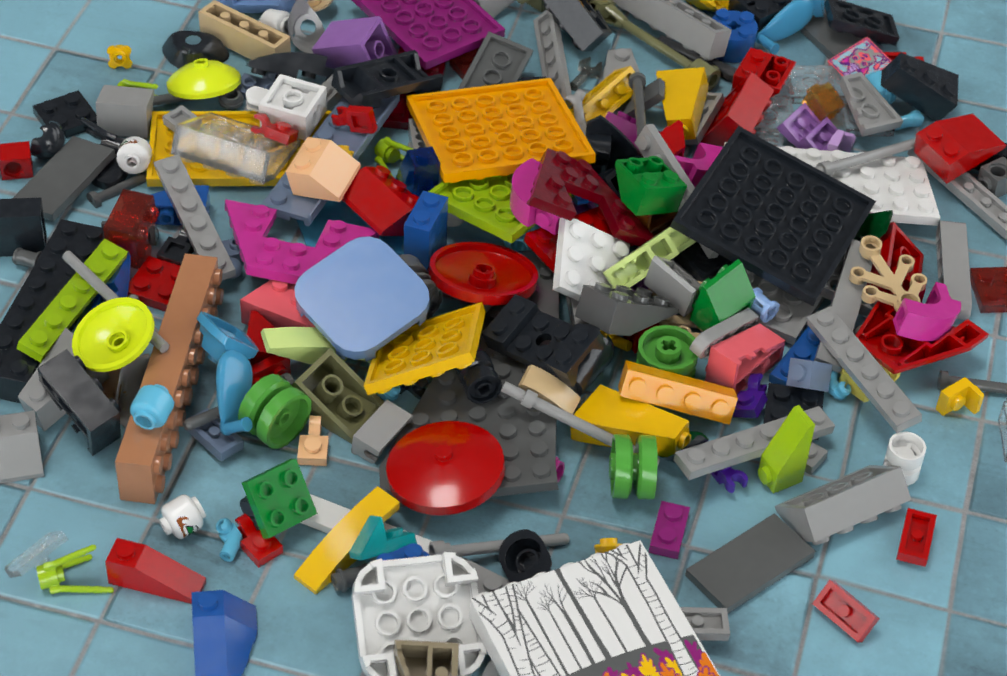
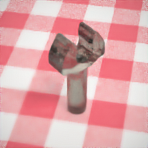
(586, 72)

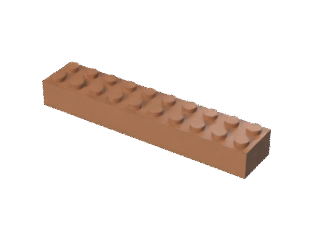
(145, 452)

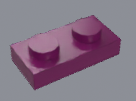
(669, 530)

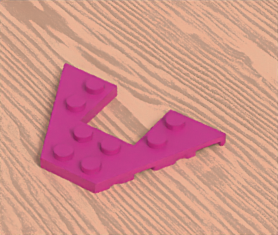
(282, 259)

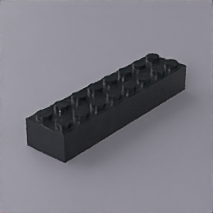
(38, 291)

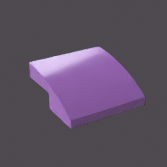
(806, 130)

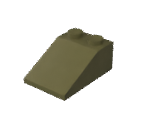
(337, 395)

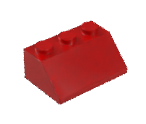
(741, 108)
(380, 200)
(893, 246)

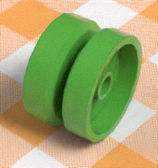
(667, 349)
(275, 410)
(630, 466)

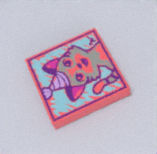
(860, 57)

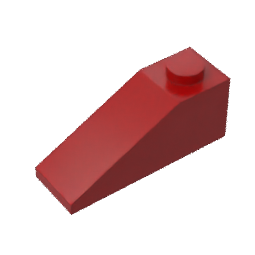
(151, 572)

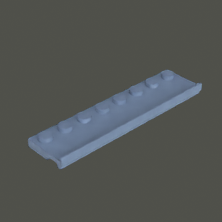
(307, 208)

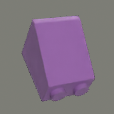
(354, 42)

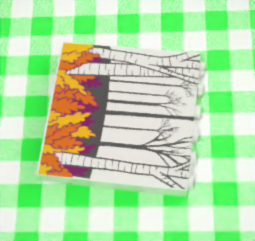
(590, 620)

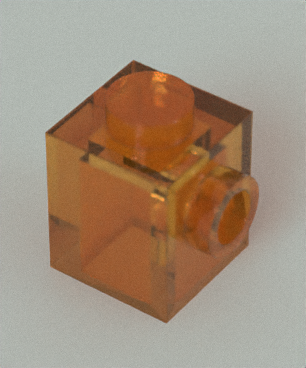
(823, 101)

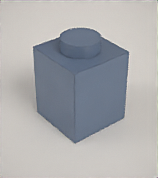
(809, 374)

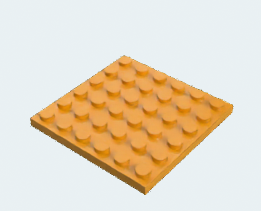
(496, 127)

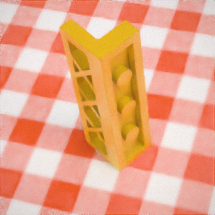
(608, 94)

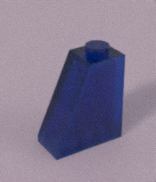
(419, 170)

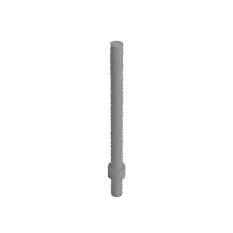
(831, 167)
(106, 292)
(529, 399)

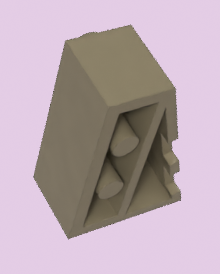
(426, 658)

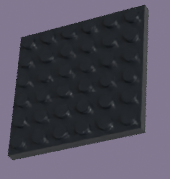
(774, 215)

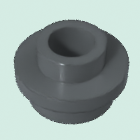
(231, 100)

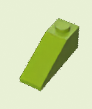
(787, 453)

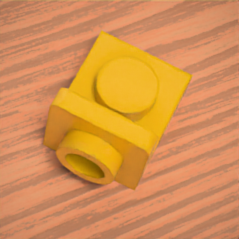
(959, 394)

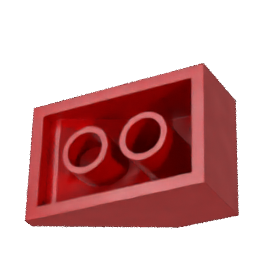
(956, 145)

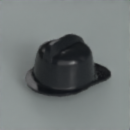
(524, 556)

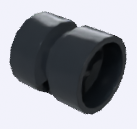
(480, 379)

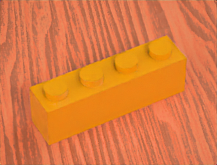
(677, 392)

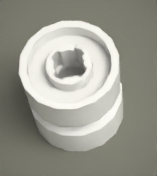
(907, 452)

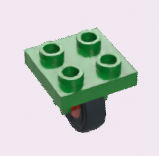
(278, 498)

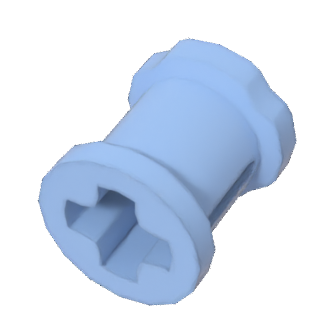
(769, 308)

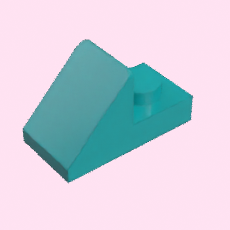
(375, 540)

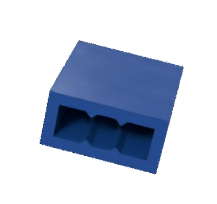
(426, 227)

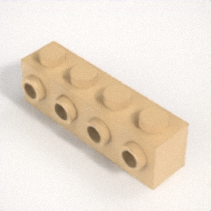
(242, 32)

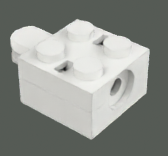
(290, 102)

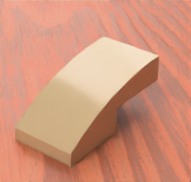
(549, 388)

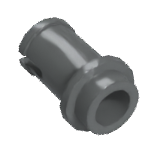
(25, 257)
(345, 579)

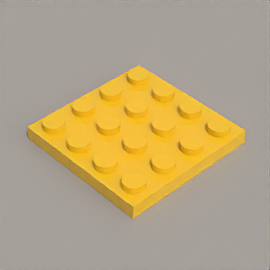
(427, 350)

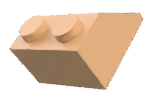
(321, 170)

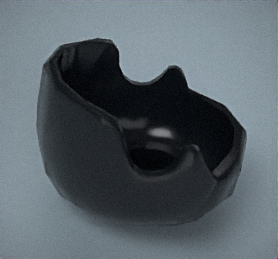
(50, 142)

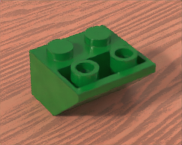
(649, 186)
(722, 296)

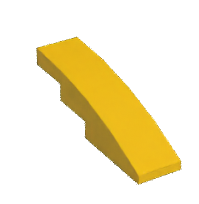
(335, 547)

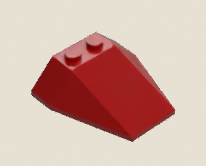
(902, 353)

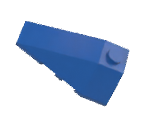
(222, 633)

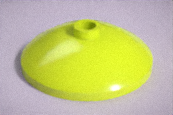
(203, 80)
(113, 334)

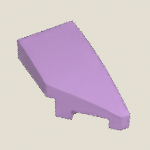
(841, 141)

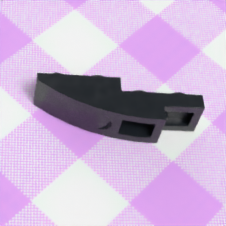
(290, 63)

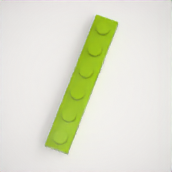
(70, 302)

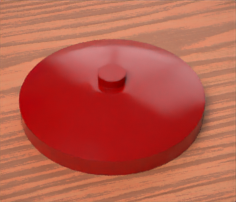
(482, 273)
(445, 468)

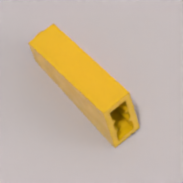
(684, 97)
(632, 417)

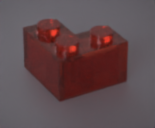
(130, 225)

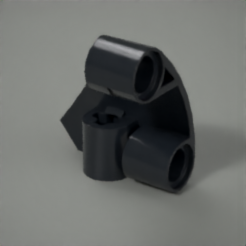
(608, 144)

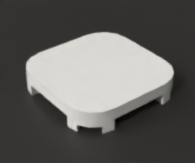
(415, 602)

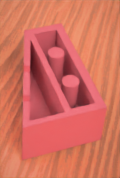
(275, 303)
(743, 354)

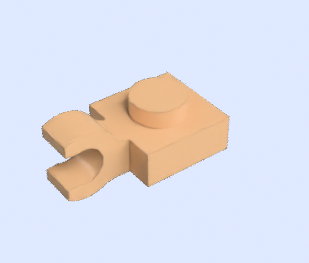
(313, 447)

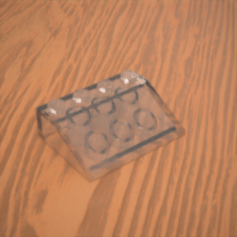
(230, 147)

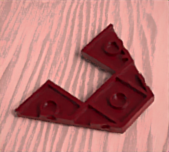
(564, 175)

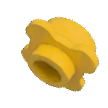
(122, 50)

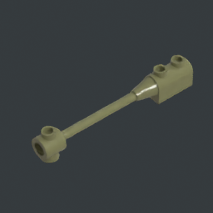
(616, 18)

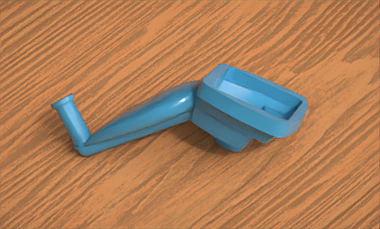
(788, 22)
(234, 375)

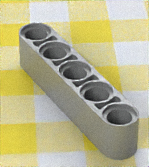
(954, 263)

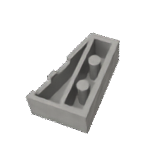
(36, 397)

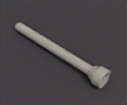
(439, 547)

